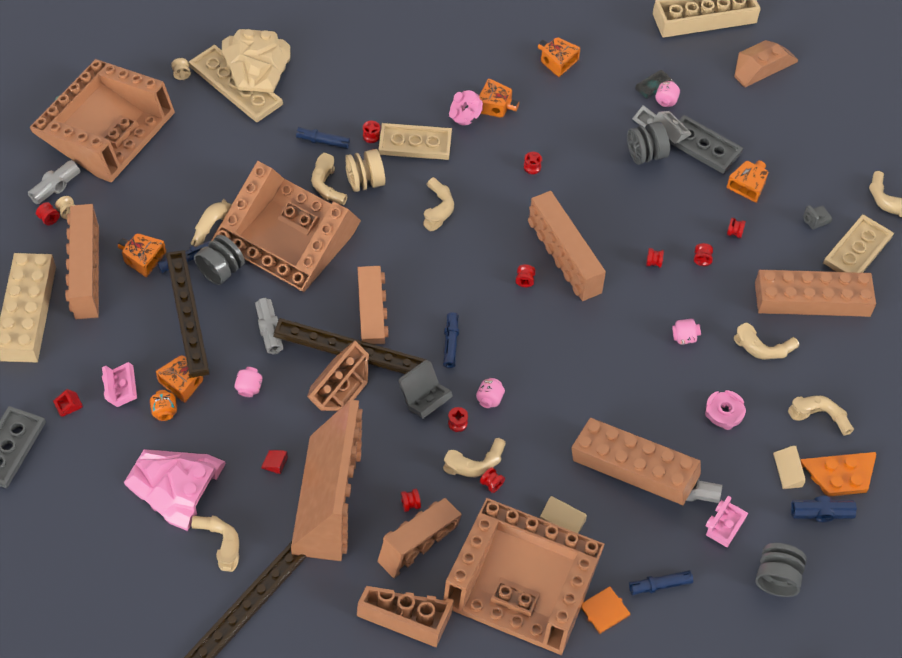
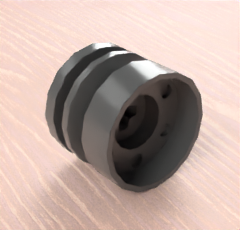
(648, 143)
(219, 259)
(781, 569)

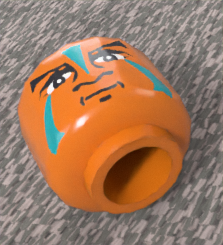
(163, 405)

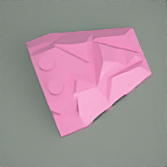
(173, 482)

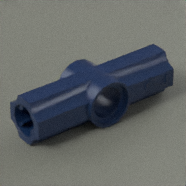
(823, 509)

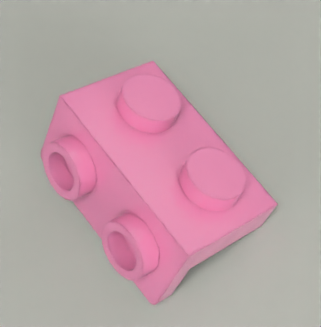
(119, 384)
(726, 522)

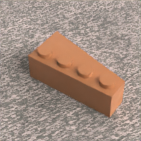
(371, 304)
(417, 536)
(406, 614)

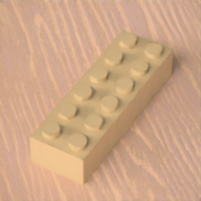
(693, 16)
(26, 307)

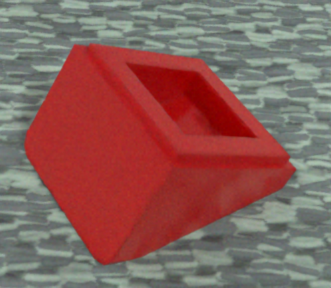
(67, 402)
(275, 461)

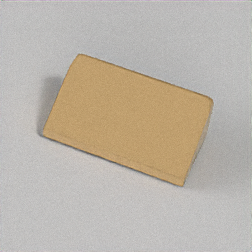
(789, 468)
(563, 515)

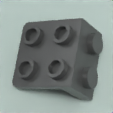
(423, 390)

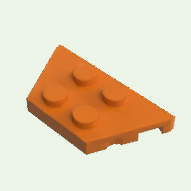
(841, 473)

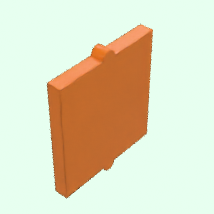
(605, 610)

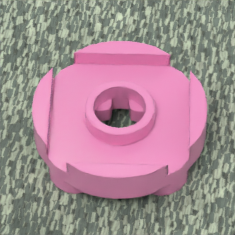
(460, 101)
(718, 416)

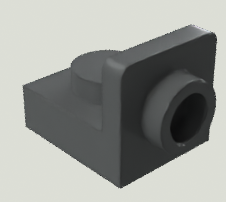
(816, 217)

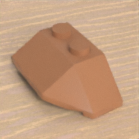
(762, 62)
(341, 379)

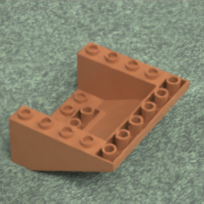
(105, 118)
(286, 227)
(330, 462)
(523, 575)

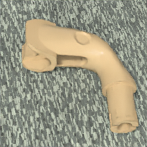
(323, 168)
(885, 202)
(209, 217)
(435, 217)
(751, 343)
(803, 407)
(457, 464)
(228, 554)

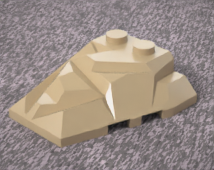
(256, 59)

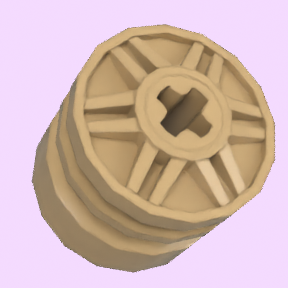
(365, 170)

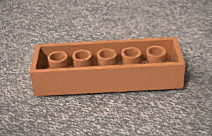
(566, 246)
(83, 262)
(815, 293)
(636, 461)

